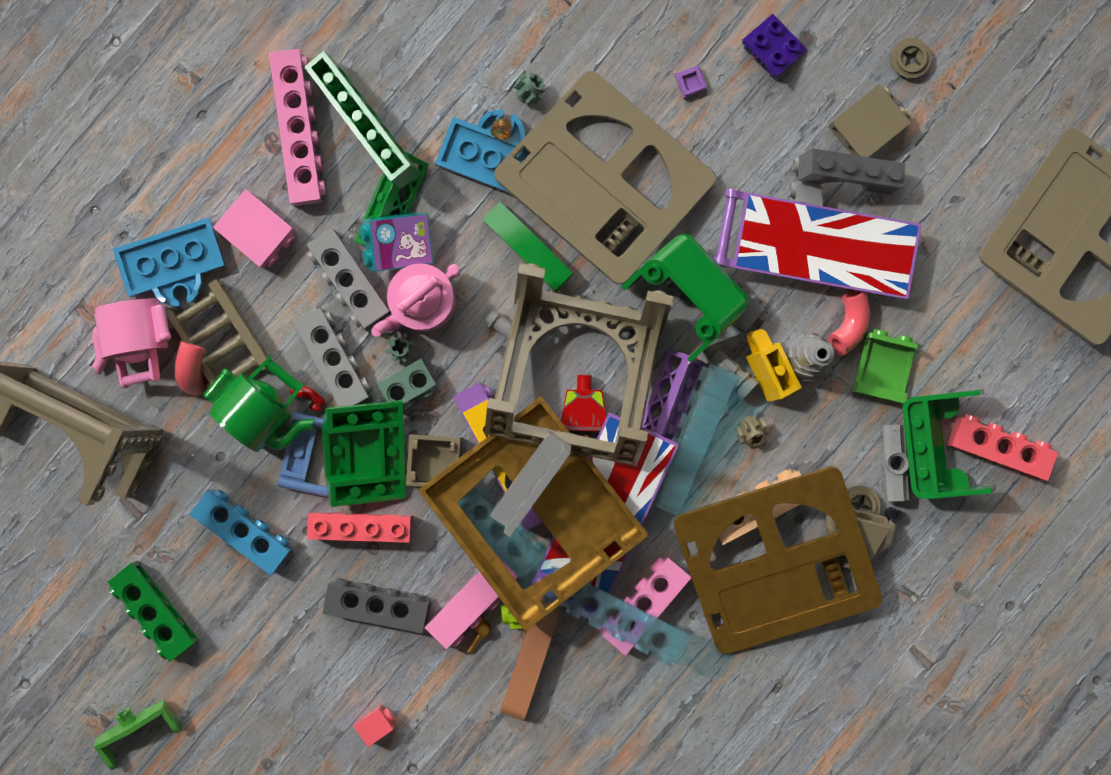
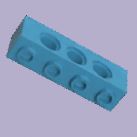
(206, 514)

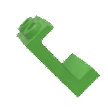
(884, 366)

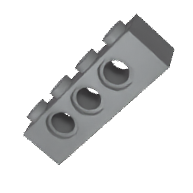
(330, 243)
(308, 329)

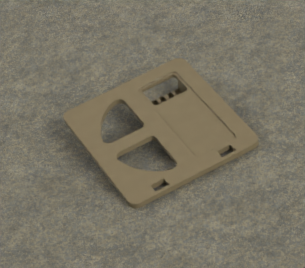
(581, 193)
(1064, 211)

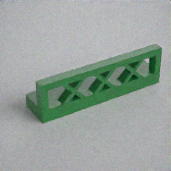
(387, 194)

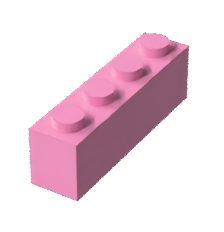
(464, 611)

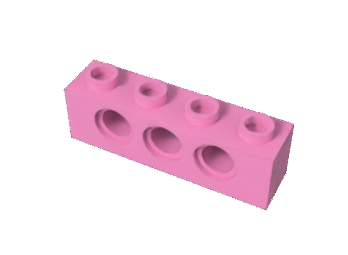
(676, 580)

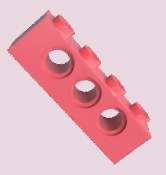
(1038, 466)
(360, 527)

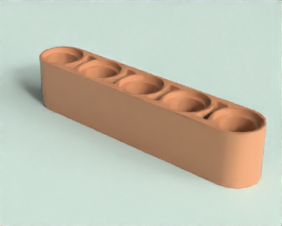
(529, 665)

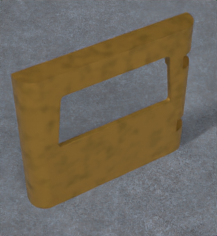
(574, 506)

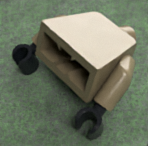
(875, 529)

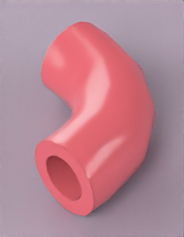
(854, 324)
(188, 369)

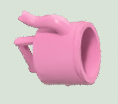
(411, 286)
(131, 334)

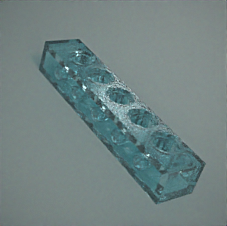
(676, 638)

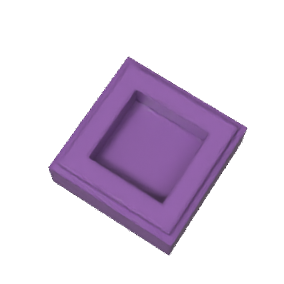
(691, 82)

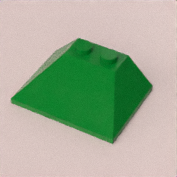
(364, 453)

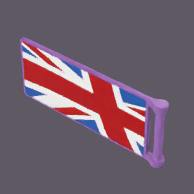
(820, 244)
(634, 486)

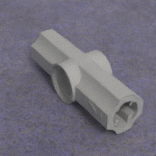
(895, 480)

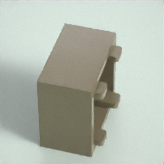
(430, 456)

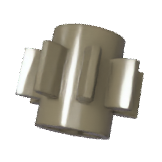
(751, 431)

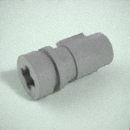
(744, 383)

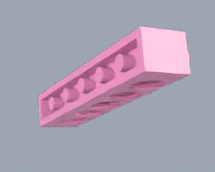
(282, 65)

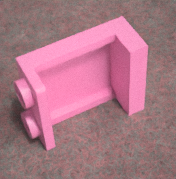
(255, 230)

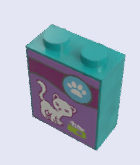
(396, 241)

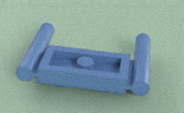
(297, 459)

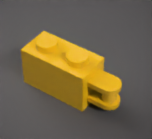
(771, 366)

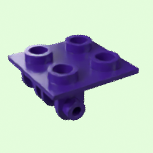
(773, 46)

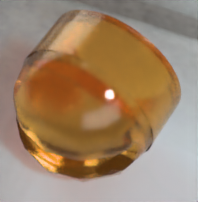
(496, 130)

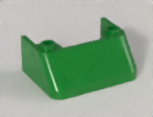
(702, 283)
(926, 447)

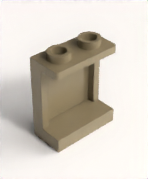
(870, 122)

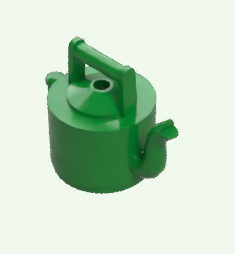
(254, 409)

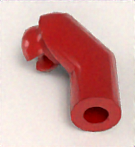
(316, 399)

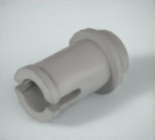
(498, 323)

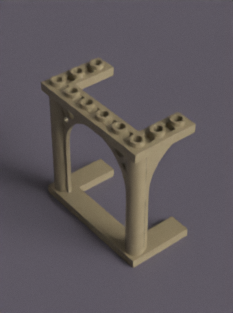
(648, 327)
(93, 427)

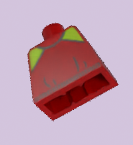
(583, 407)

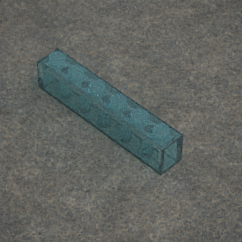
(695, 436)

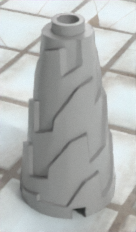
(809, 356)

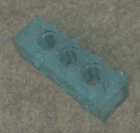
(519, 564)

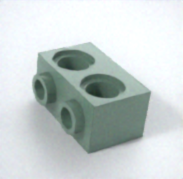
(405, 379)

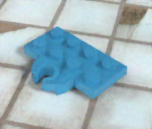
(475, 152)
(171, 262)

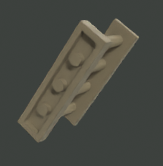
(231, 317)

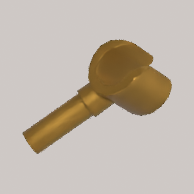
(482, 629)

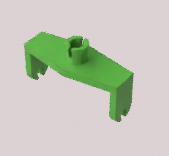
(129, 723)

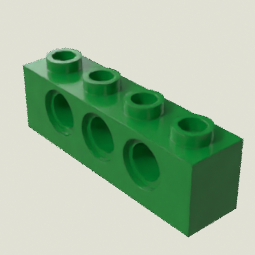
(152, 596)

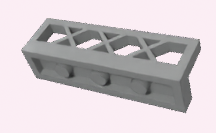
(531, 482)

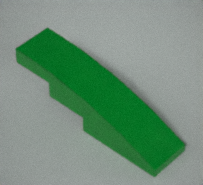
(527, 245)

